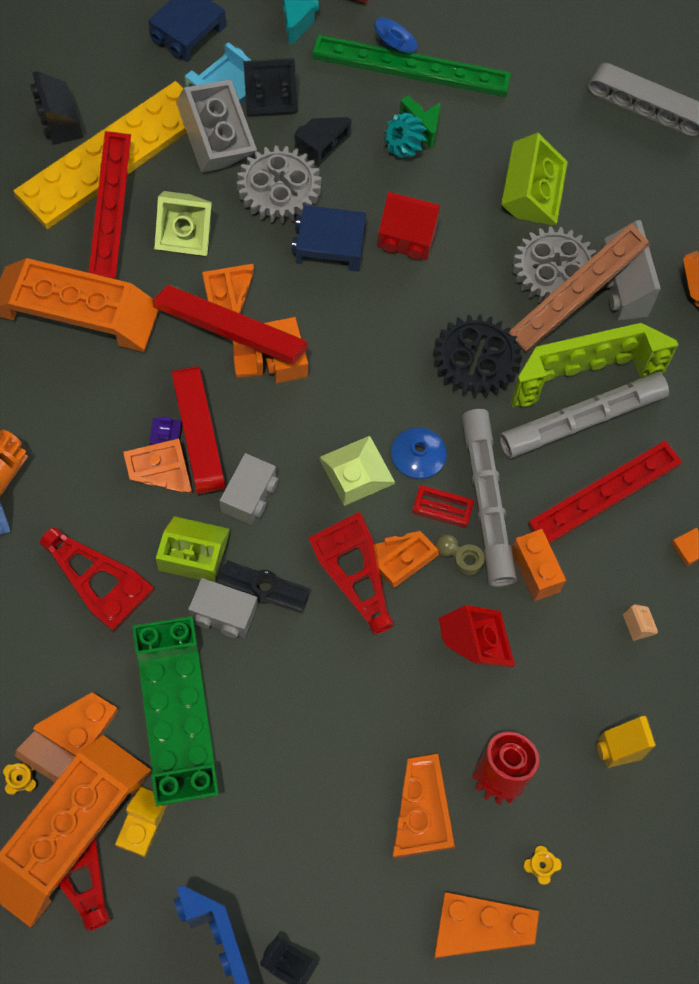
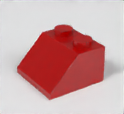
(408, 226)

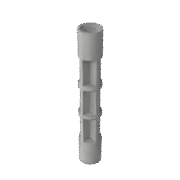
(583, 415)
(491, 514)

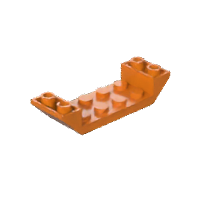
(78, 300)
(65, 825)

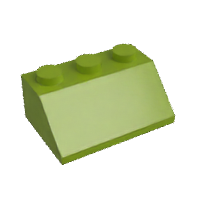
(534, 181)

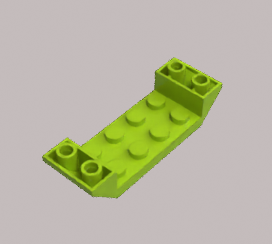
(639, 342)

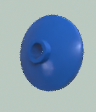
(395, 36)
(414, 463)

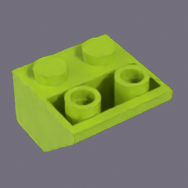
(192, 549)

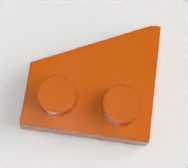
(228, 286)
(159, 466)
(404, 556)

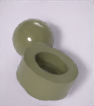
(449, 547)

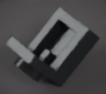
(287, 962)

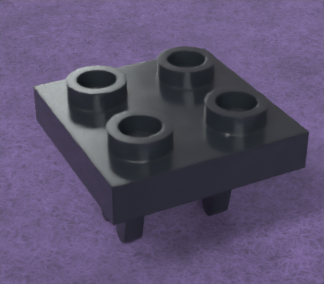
(270, 86)

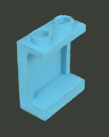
(226, 68)

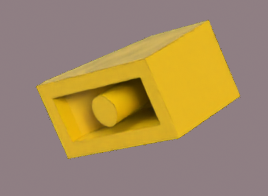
(626, 742)

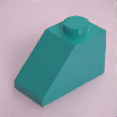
(299, 17)

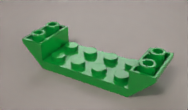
(175, 711)

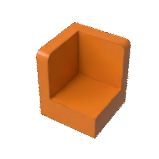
(247, 361)

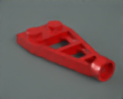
(341, 539)
(120, 601)
(90, 899)

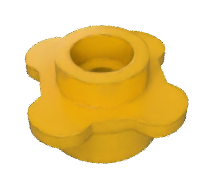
(13, 785)
(551, 865)

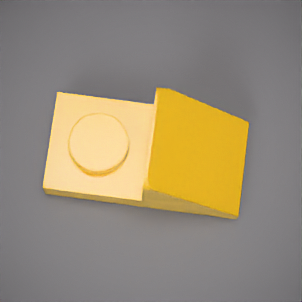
(140, 823)

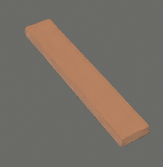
(579, 287)

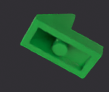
(429, 118)

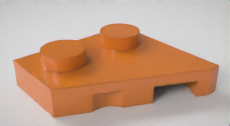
(78, 723)

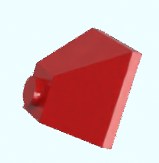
(477, 635)

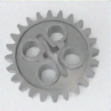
(263, 184)
(554, 264)

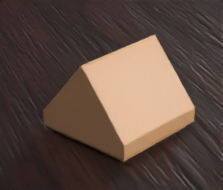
(640, 622)

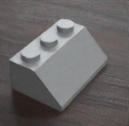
(215, 125)
(636, 285)

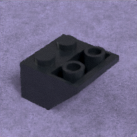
(56, 108)

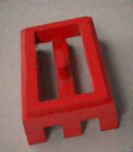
(441, 516)

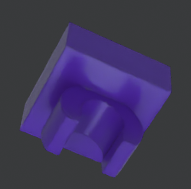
(164, 430)

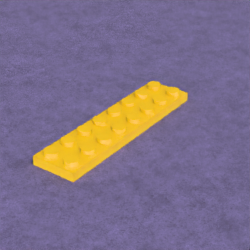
(76, 175)

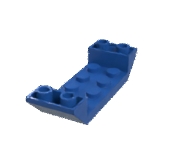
(199, 910)

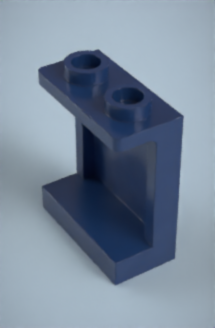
(184, 23)
(330, 235)

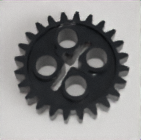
(453, 348)

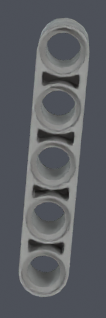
(646, 98)

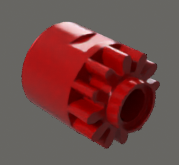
(506, 766)

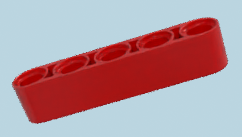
(198, 430)

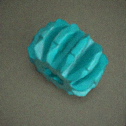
(404, 135)

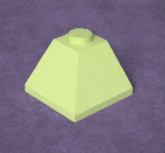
(182, 223)
(356, 470)

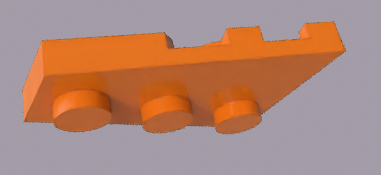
(424, 812)
(482, 925)

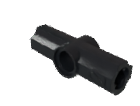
(282, 593)

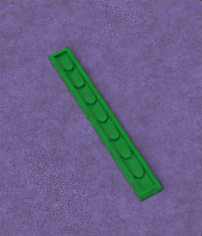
(411, 65)

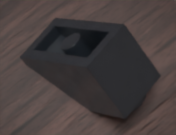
(322, 137)

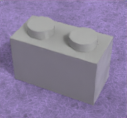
(248, 489)
(223, 608)

